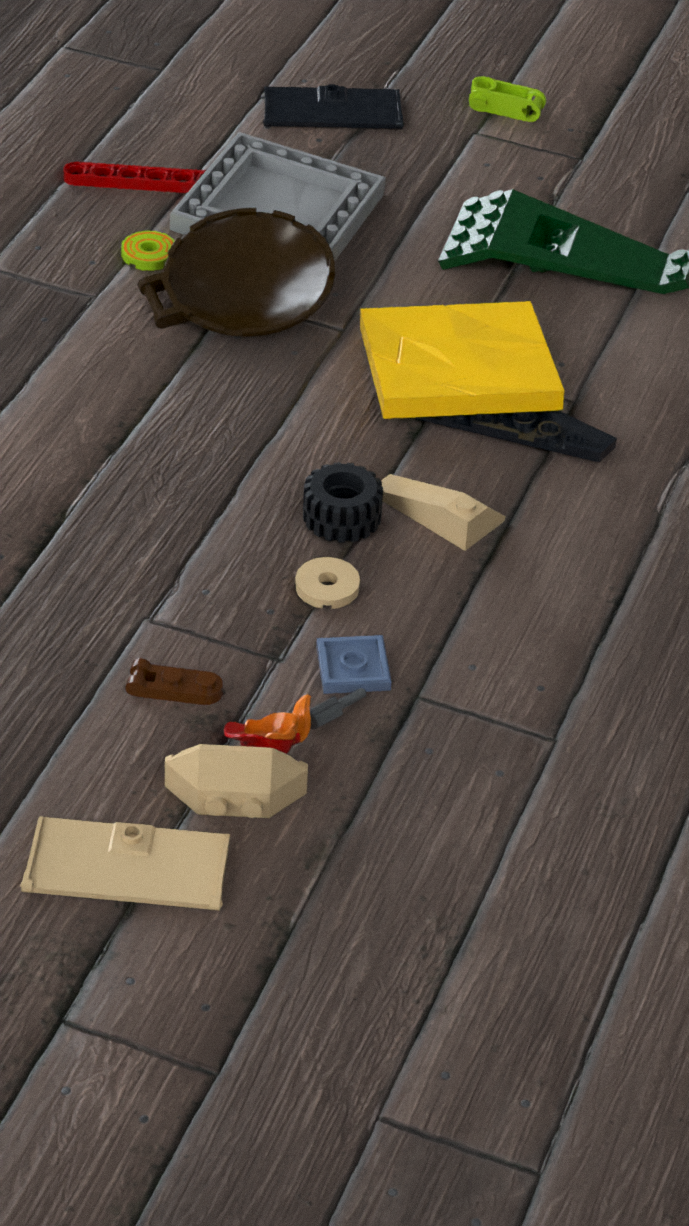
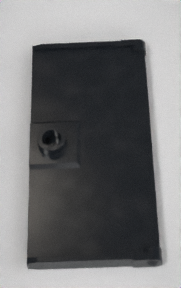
(332, 107)

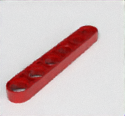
(142, 175)

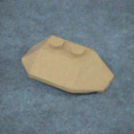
(235, 780)

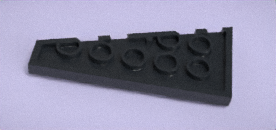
(540, 429)

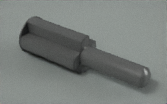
(333, 708)

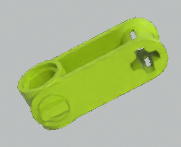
(506, 99)

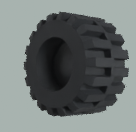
(342, 502)

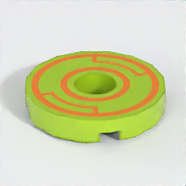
(146, 250)

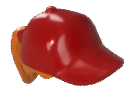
(276, 730)

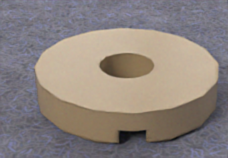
(327, 569)

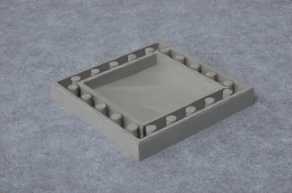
(287, 180)

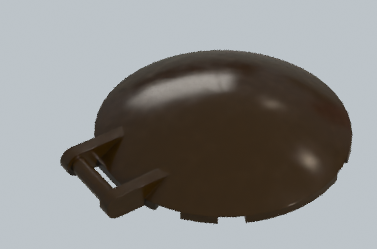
(243, 274)

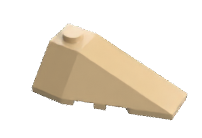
(441, 510)

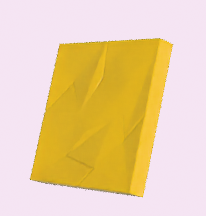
(460, 360)

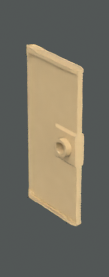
(127, 863)

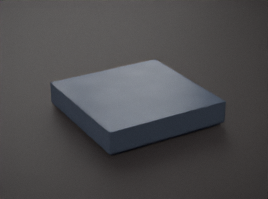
(353, 664)

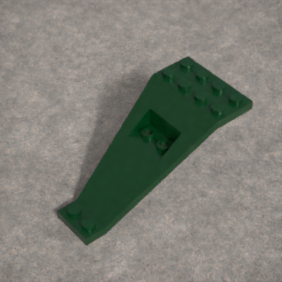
(548, 238)

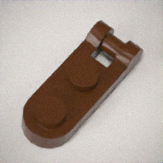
(173, 683)

